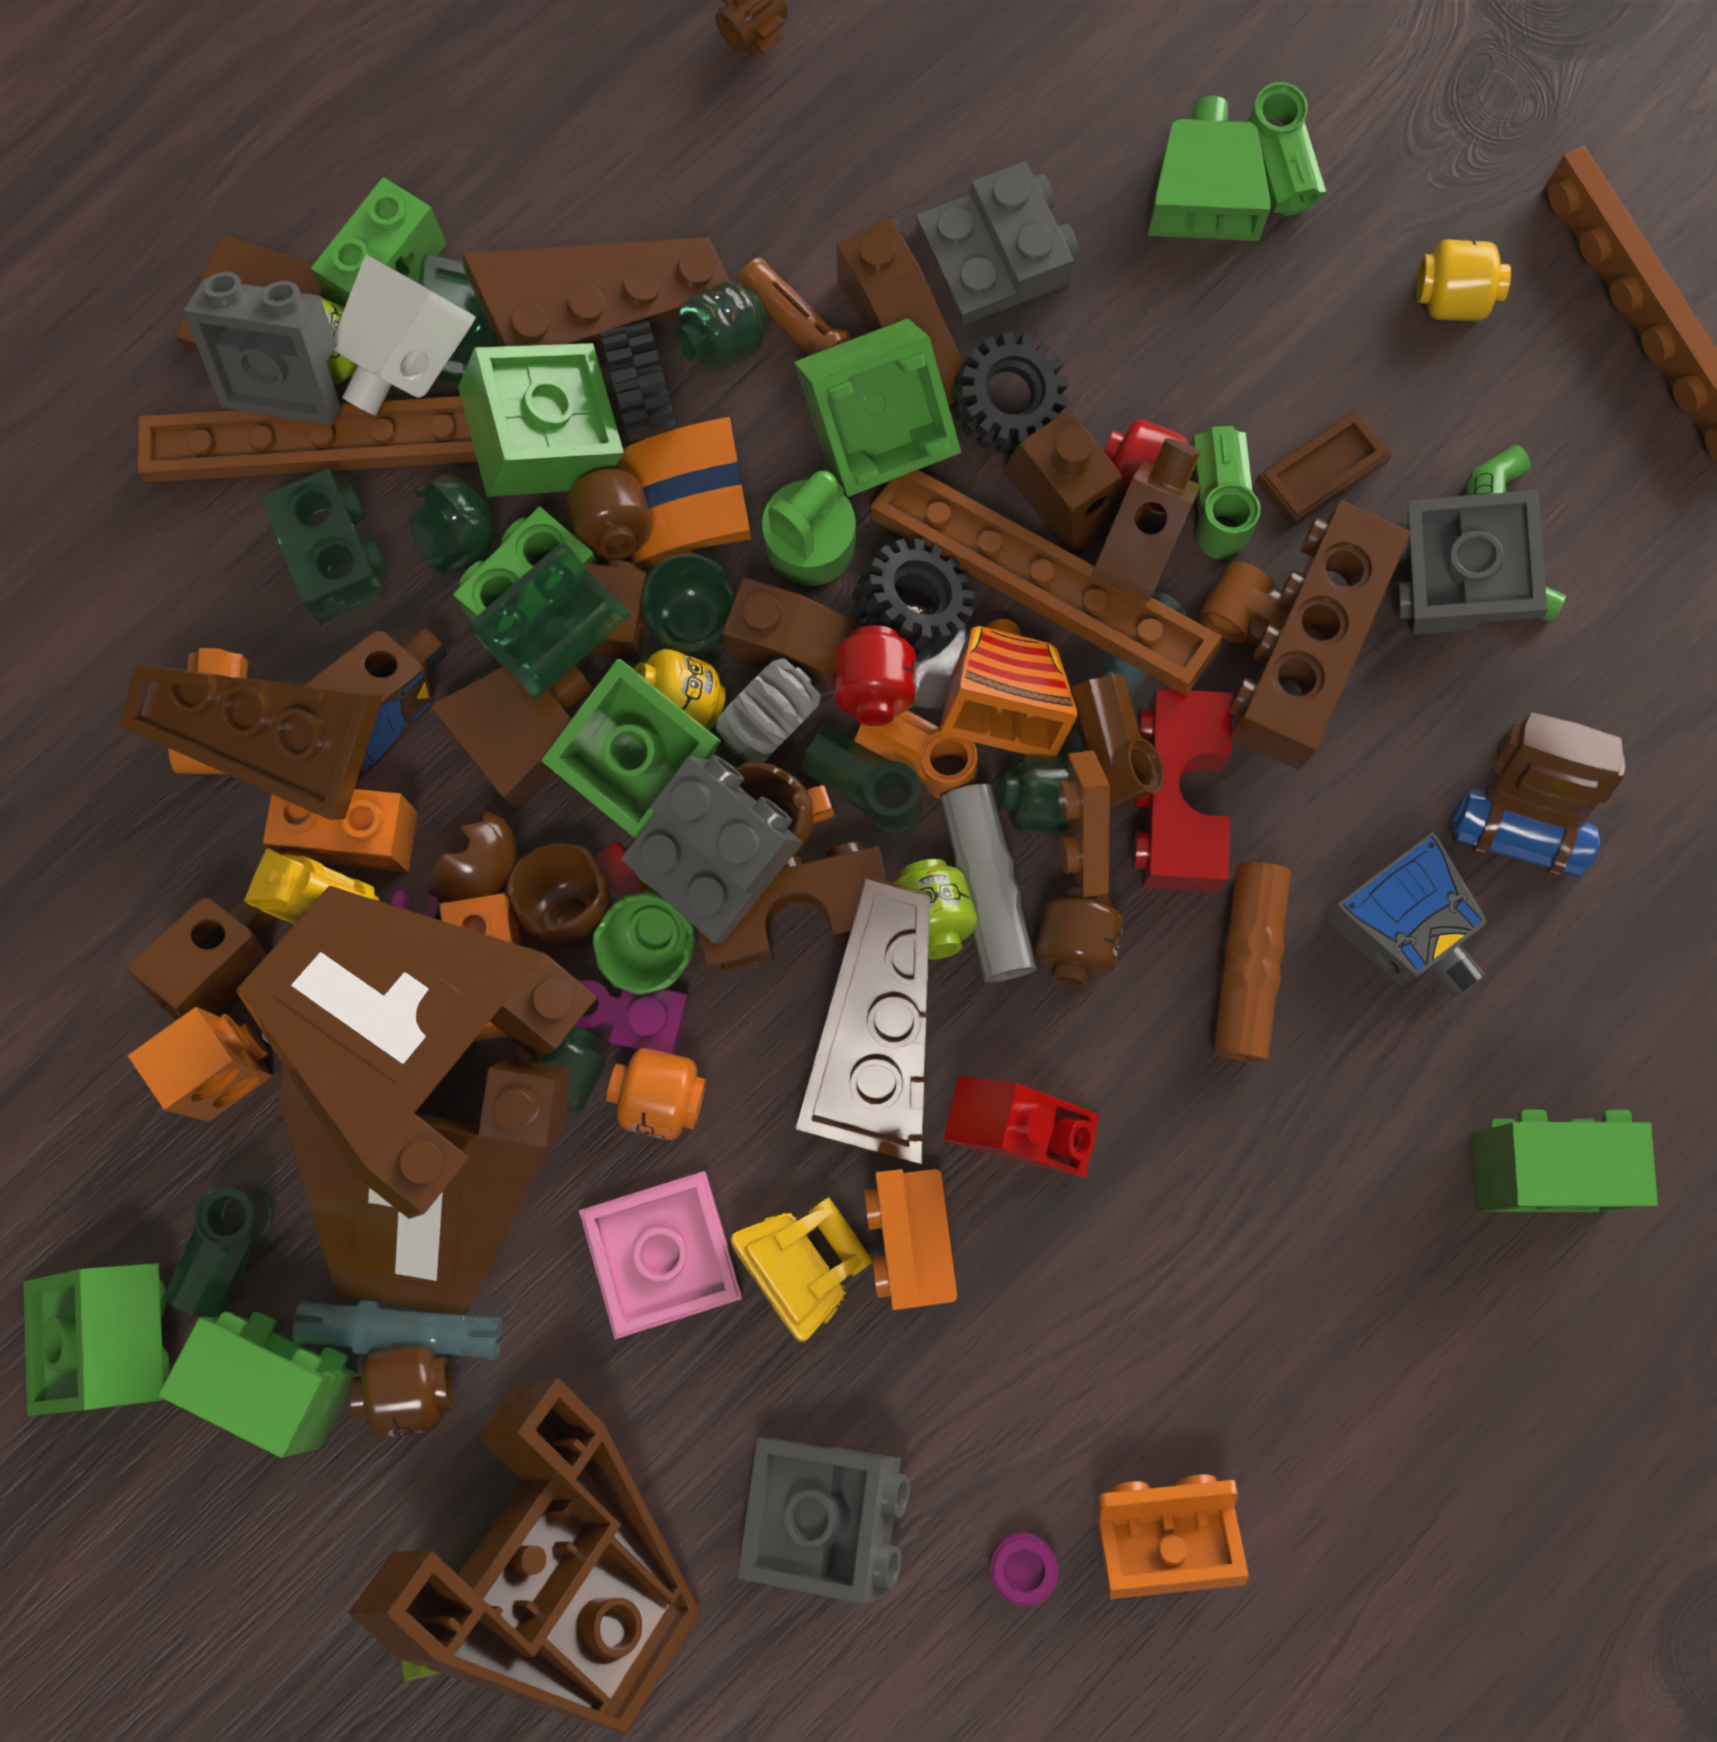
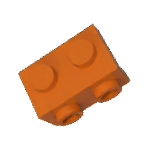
(915, 1239)
(1170, 1537)

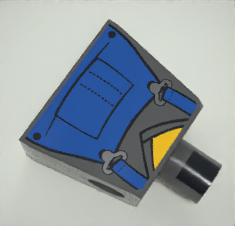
(1415, 918)

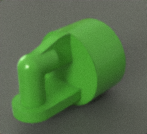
(810, 530)

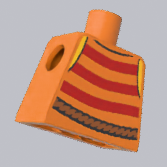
(1009, 692)

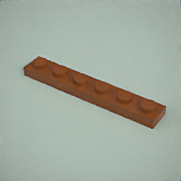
(1639, 286)
(259, 444)
(1047, 579)

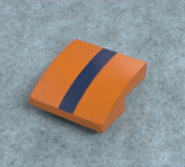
(689, 489)

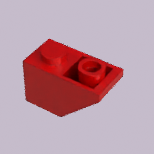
(1021, 1125)

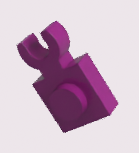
(638, 1020)

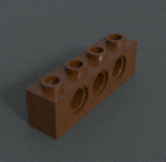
(1365, 555)

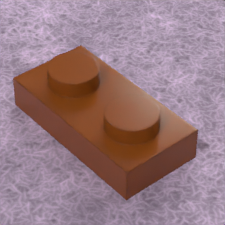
(1086, 806)

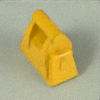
(291, 884)
(792, 1269)

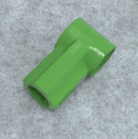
(1287, 149)
(1224, 491)

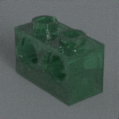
(318, 549)

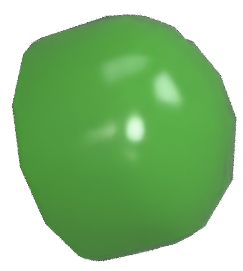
(643, 943)

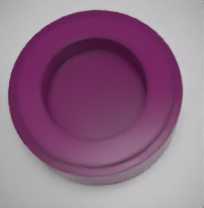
(1023, 1569)

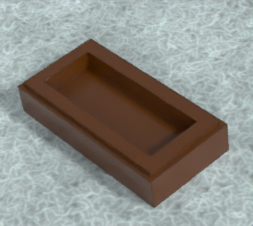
(1323, 467)

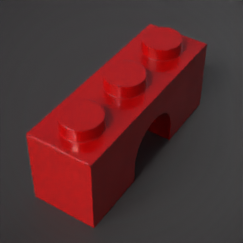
(1179, 844)

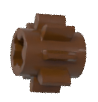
(752, 24)

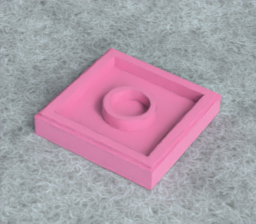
(660, 1255)

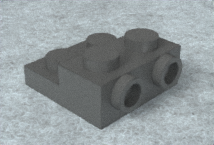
(999, 243)
(265, 348)
(1473, 561)
(711, 846)
(823, 1520)

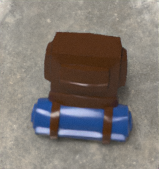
(1542, 795)

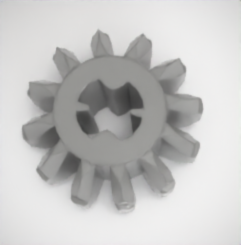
(767, 711)

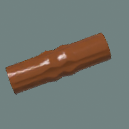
(1252, 962)

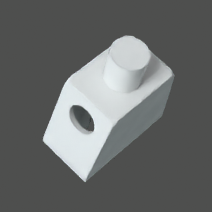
(395, 335)

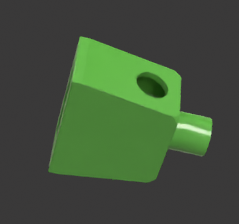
(1211, 178)

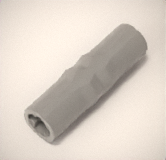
(985, 860)

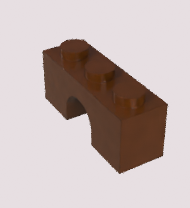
(825, 884)

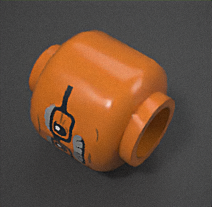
(657, 1093)

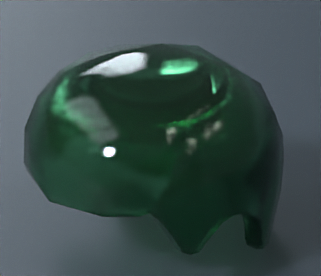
(452, 525)
(687, 603)

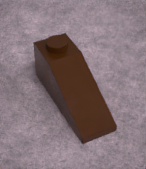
(890, 287)
(780, 624)

